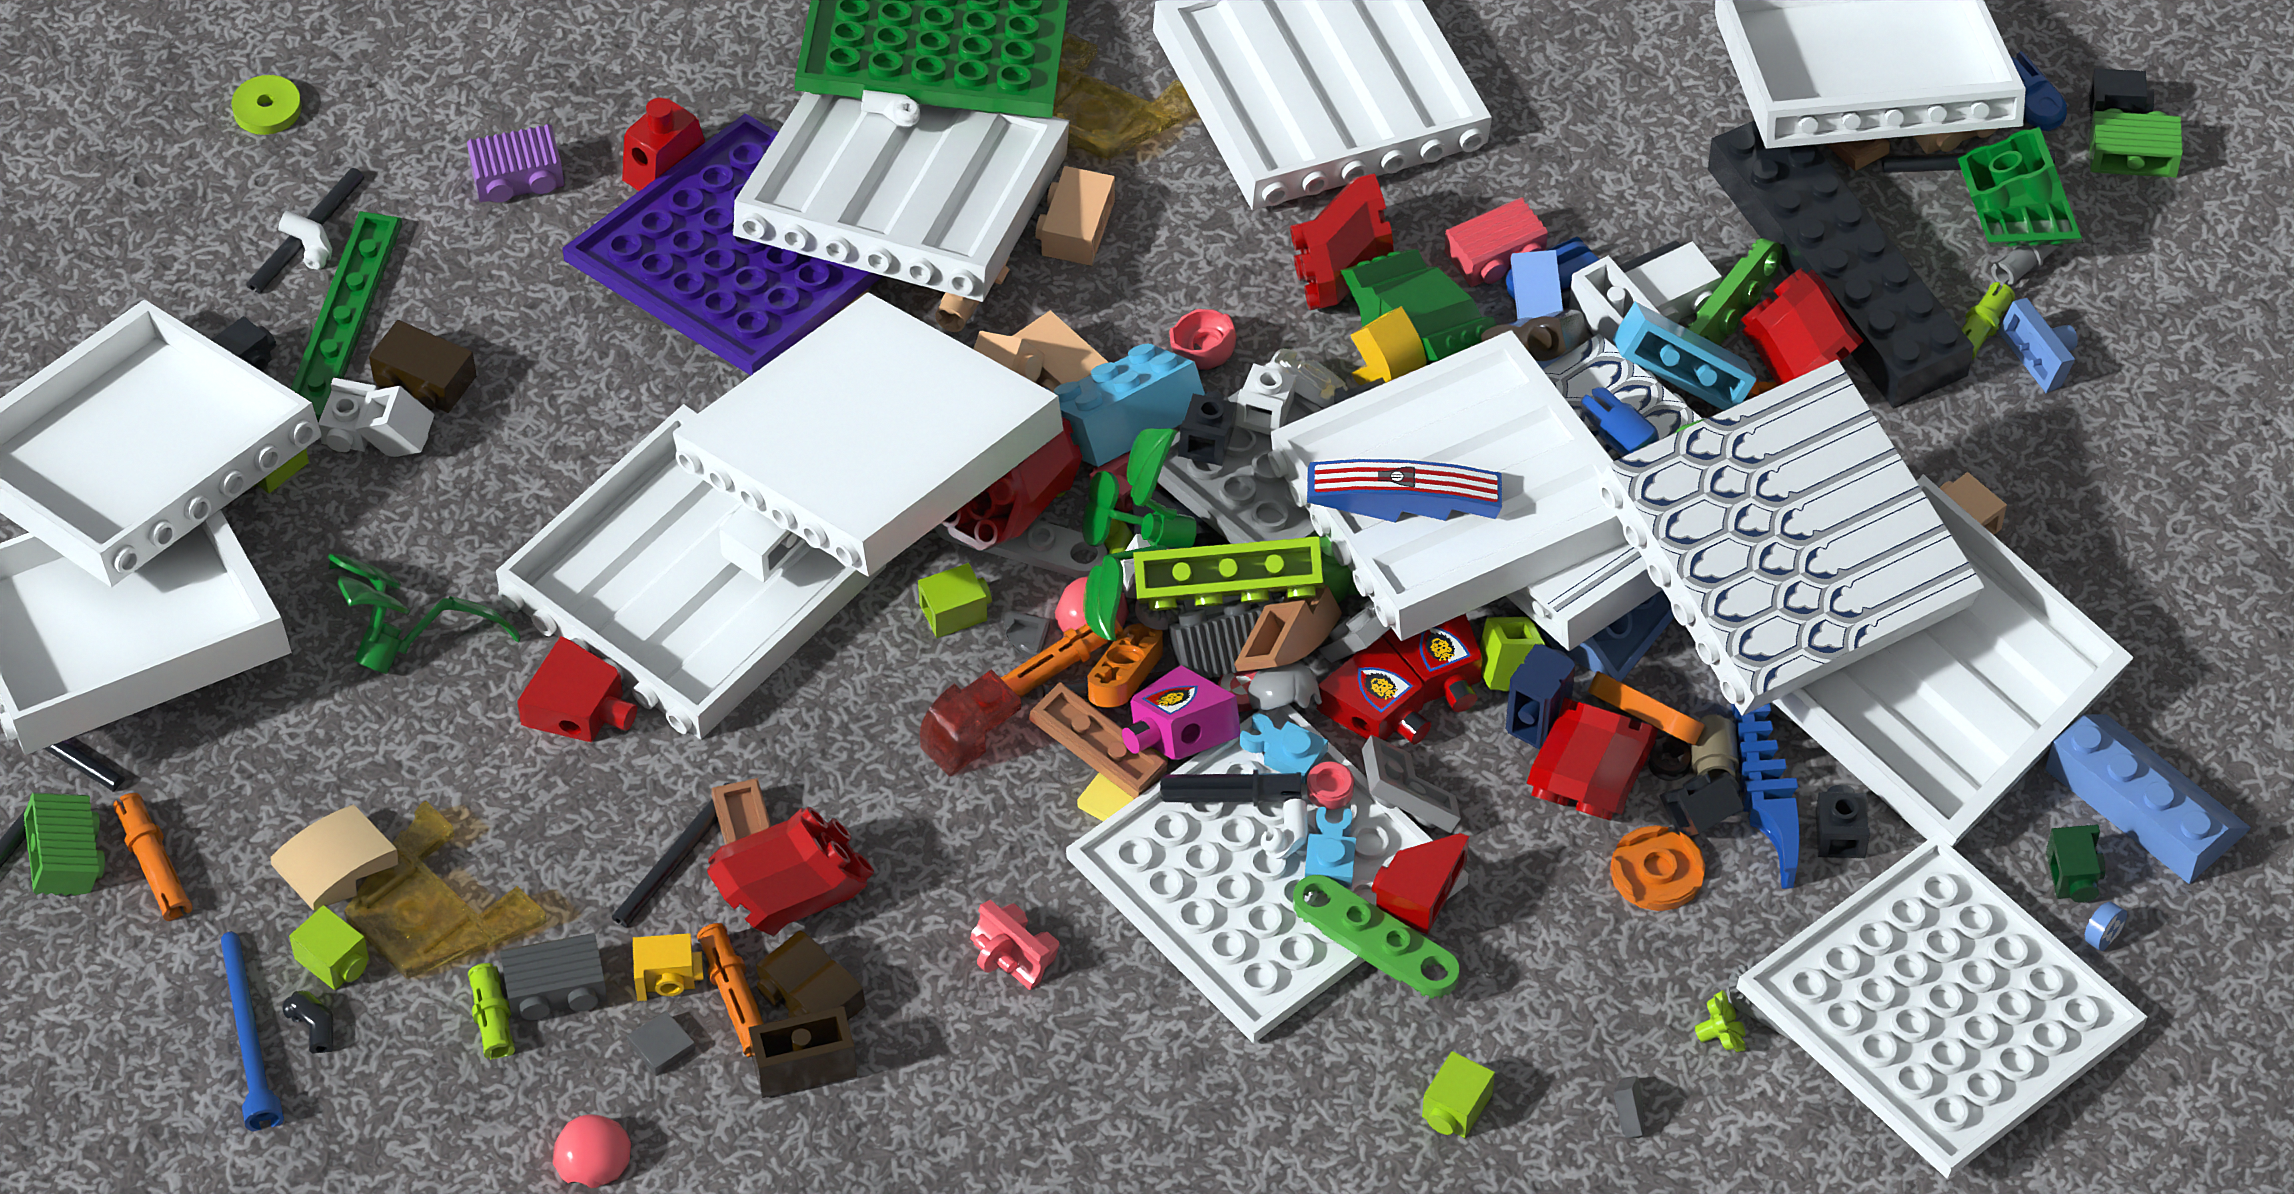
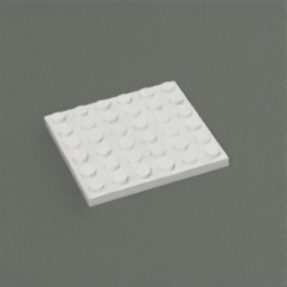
(1216, 899)
(1941, 1005)

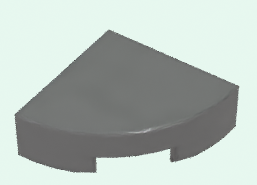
(1026, 633)
(1630, 1106)

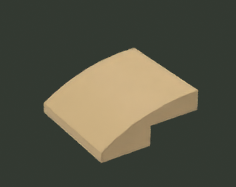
(332, 855)

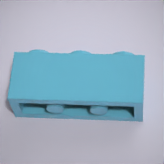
(1683, 358)

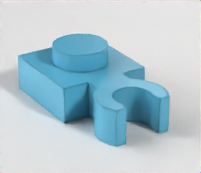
(1286, 749)
(1331, 850)

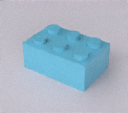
(1125, 398)

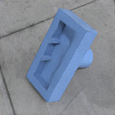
(2037, 345)

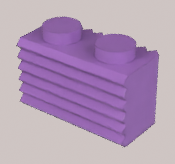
(515, 164)

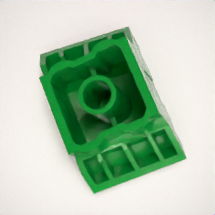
(2019, 193)
(1433, 302)

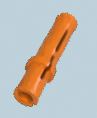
(1040, 668)
(146, 843)
(728, 973)

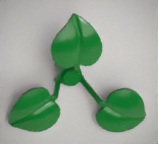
(1161, 529)
(382, 638)

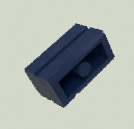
(1538, 694)

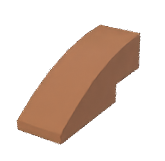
(1289, 631)

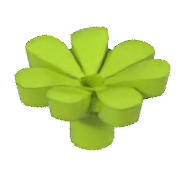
(1722, 1024)

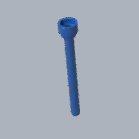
(260, 1101)

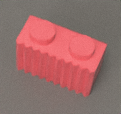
(1485, 243)

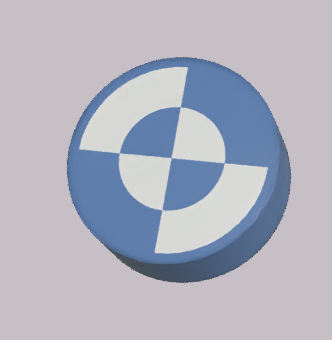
(2105, 925)

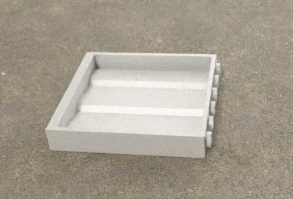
(1320, 89)
(902, 202)
(1469, 410)
(646, 587)
(1969, 701)

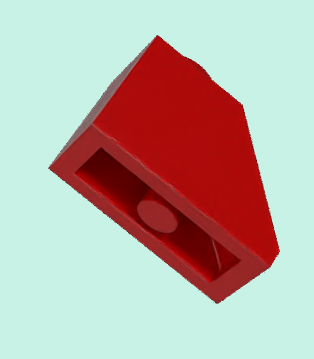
(1421, 880)

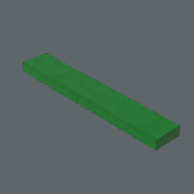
(346, 307)

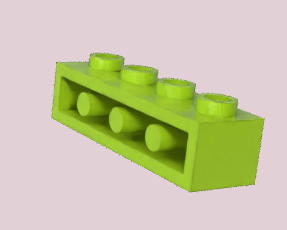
(1229, 570)

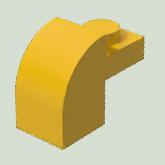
(1388, 347)

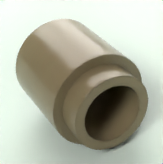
(1716, 747)

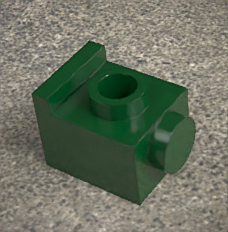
(2075, 863)

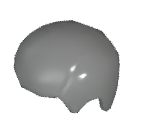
(1283, 685)

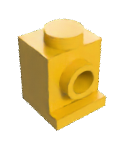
(665, 965)

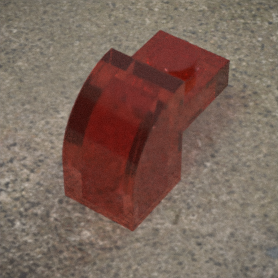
(959, 719)

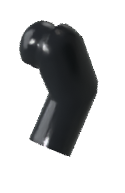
(316, 1015)

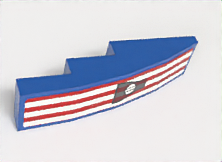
(1394, 485)

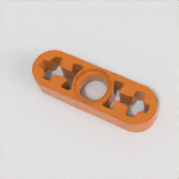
(1125, 665)
(1646, 708)

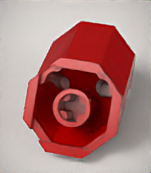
(1340, 237)
(1800, 328)
(1018, 496)
(1591, 759)
(789, 870)

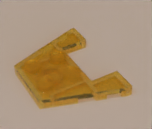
(1104, 116)
(422, 921)

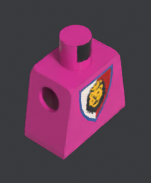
(1181, 715)

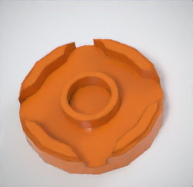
(1652, 881)

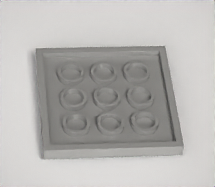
(1244, 494)

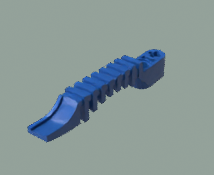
(1764, 793)

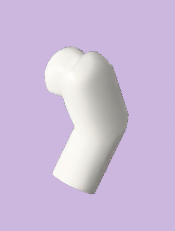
(894, 106)
(313, 238)
(1291, 836)

